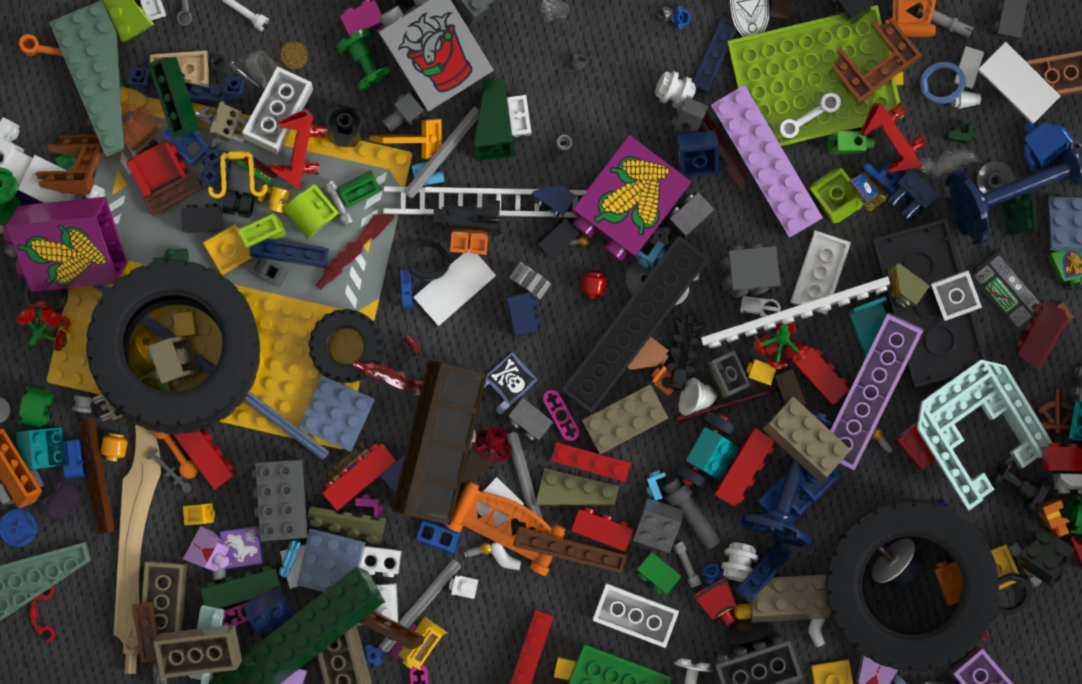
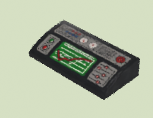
(1006, 290)

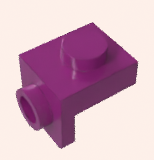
(366, 500)

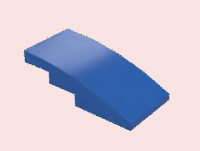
(808, 492)

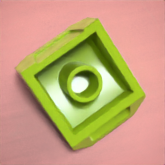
(836, 195)

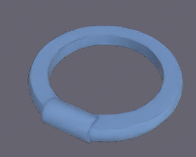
(942, 100)

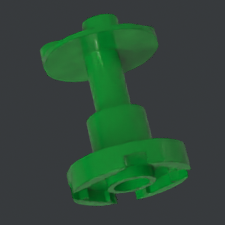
(360, 53)
(8, 200)

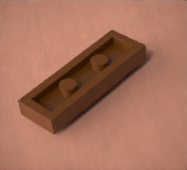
(173, 193)
(146, 630)

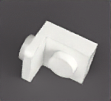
(153, 9)
(463, 586)

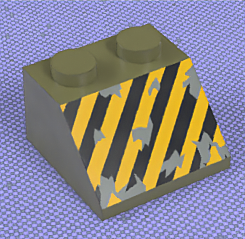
(905, 286)

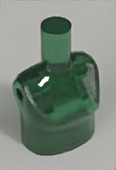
(174, 254)

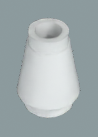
(966, 99)

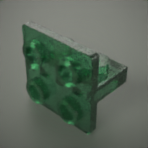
(1020, 215)

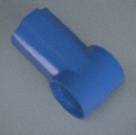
(73, 463)

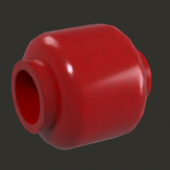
(594, 284)

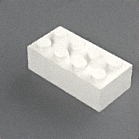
(282, 97)
(635, 615)

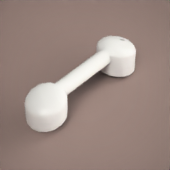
(790, 128)

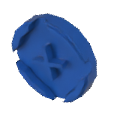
(18, 527)

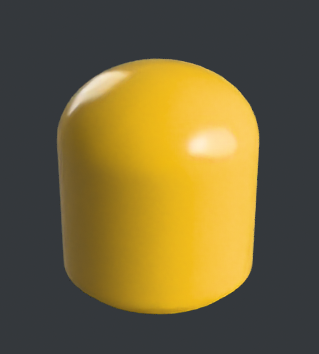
(742, 611)

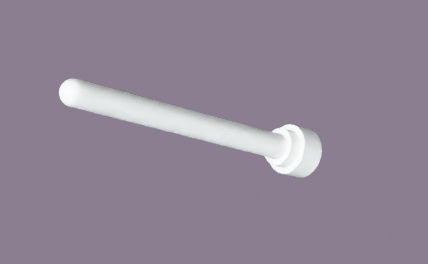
(257, 20)

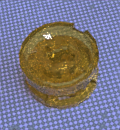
(294, 55)

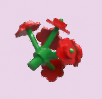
(45, 322)
(793, 352)

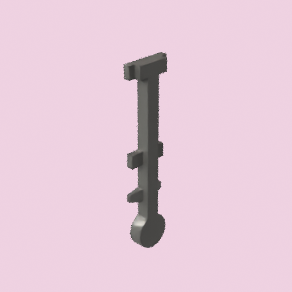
(186, 487)

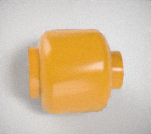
(114, 446)

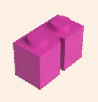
(362, 17)

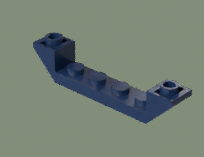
(141, 80)

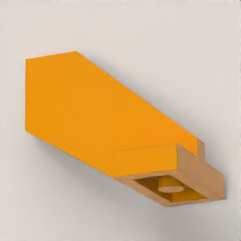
(430, 138)

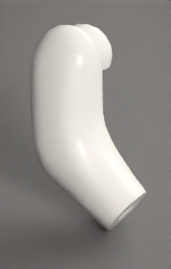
(503, 558)
(815, 631)

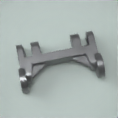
(201, 115)

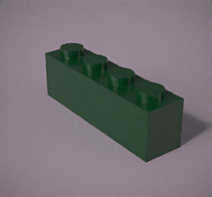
(174, 96)
(240, 589)

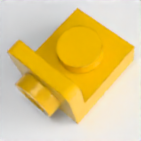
(198, 514)

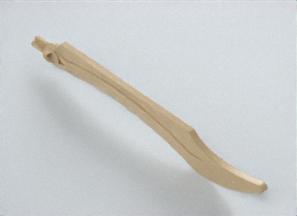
(136, 499)

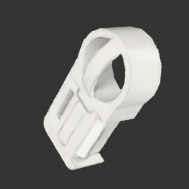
(756, 305)

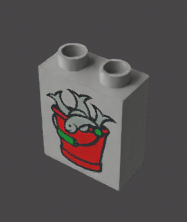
(433, 50)

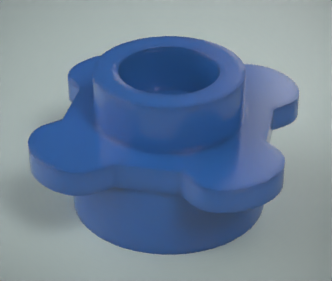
(685, 17)
(710, 569)
(377, 651)

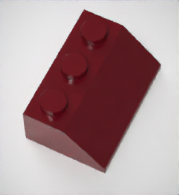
(1041, 334)

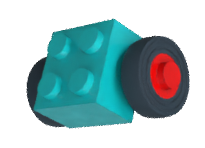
(710, 453)

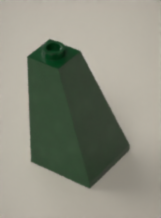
(494, 130)

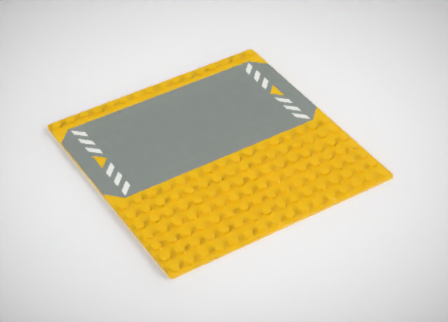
(282, 314)

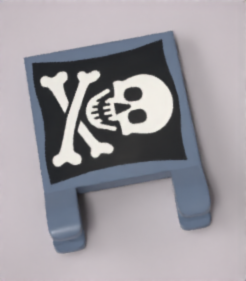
(510, 380)

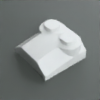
(1067, 482)

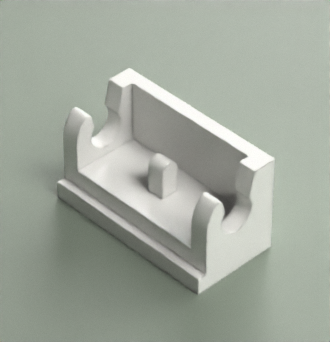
(519, 116)

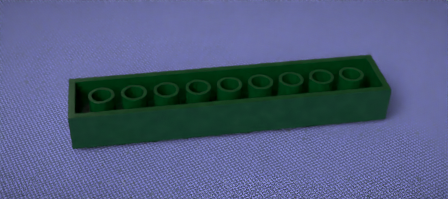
(307, 632)

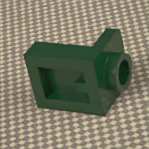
(958, 136)

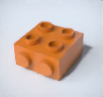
(949, 581)

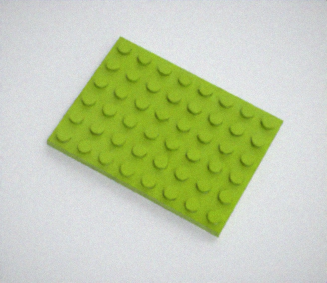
(791, 72)

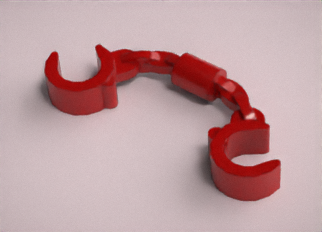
(33, 614)

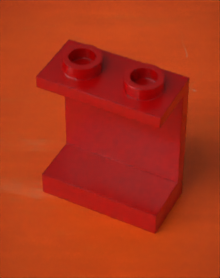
(156, 167)

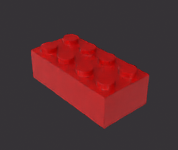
(744, 466)

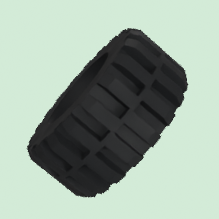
(324, 330)

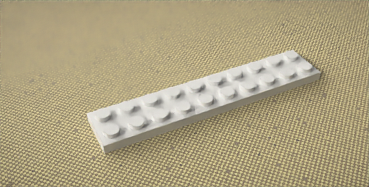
(804, 310)

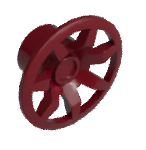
(493, 441)

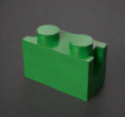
(658, 572)

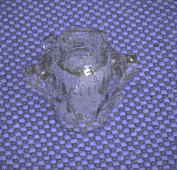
(554, 9)

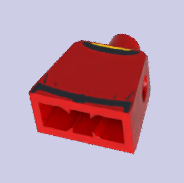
(717, 601)

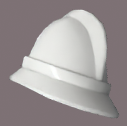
(696, 397)

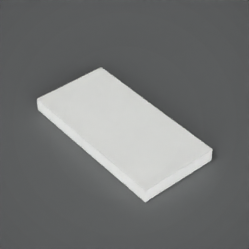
(1019, 83)
(820, 268)
(455, 288)

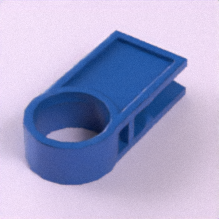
(406, 286)

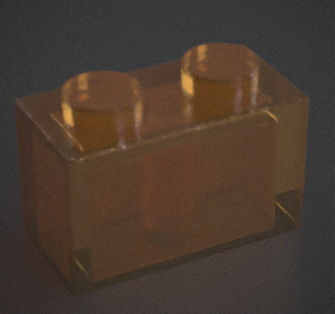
(139, 128)

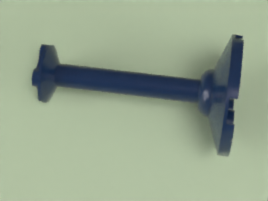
(973, 205)
(778, 520)

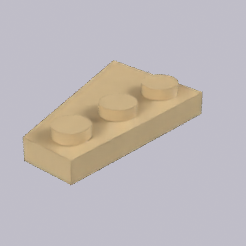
(192, 65)

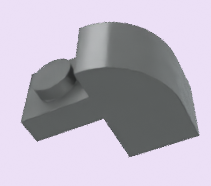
(269, 271)

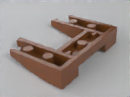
(902, 57)
(80, 179)

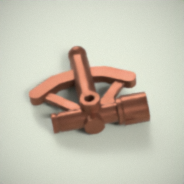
(1056, 425)

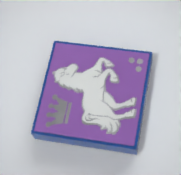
(243, 547)

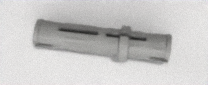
(949, 23)

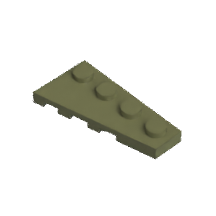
(567, 489)
(346, 524)

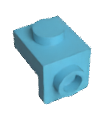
(654, 256)
(653, 490)

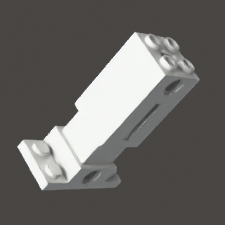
(25, 168)

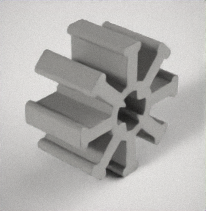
(530, 280)

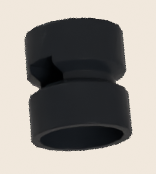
(238, 203)

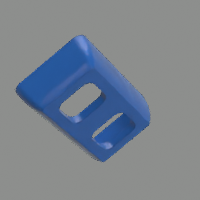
(181, 145)
(434, 542)

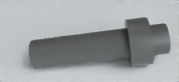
(679, 496)

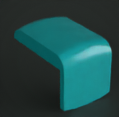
(867, 322)

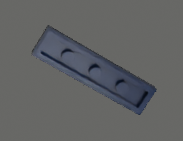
(714, 55)
(291, 252)
(764, 572)

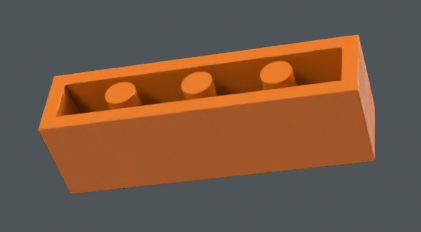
(16, 474)

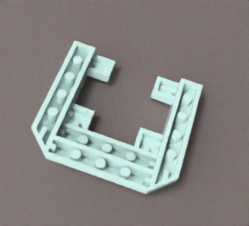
(998, 394)

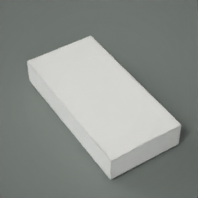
(969, 64)

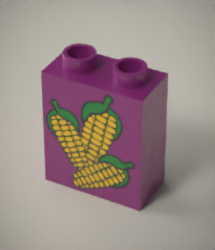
(629, 199)
(66, 244)

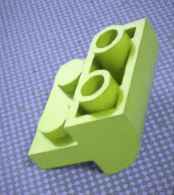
(310, 211)

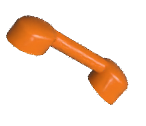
(30, 46)
(187, 467)

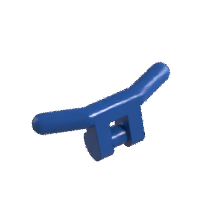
(882, 179)

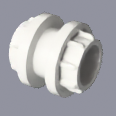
(674, 89)
(739, 561)

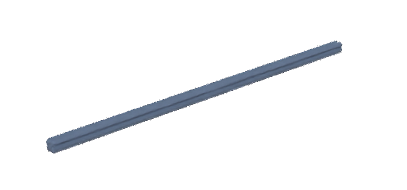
(251, 399)

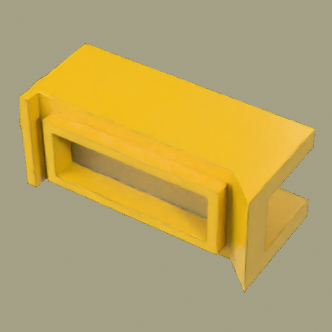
(432, 634)

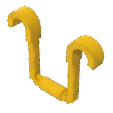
(237, 155)

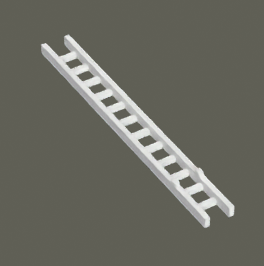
(479, 191)

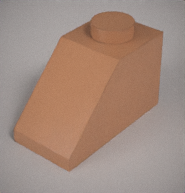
(649, 356)

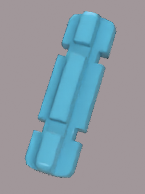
(289, 558)

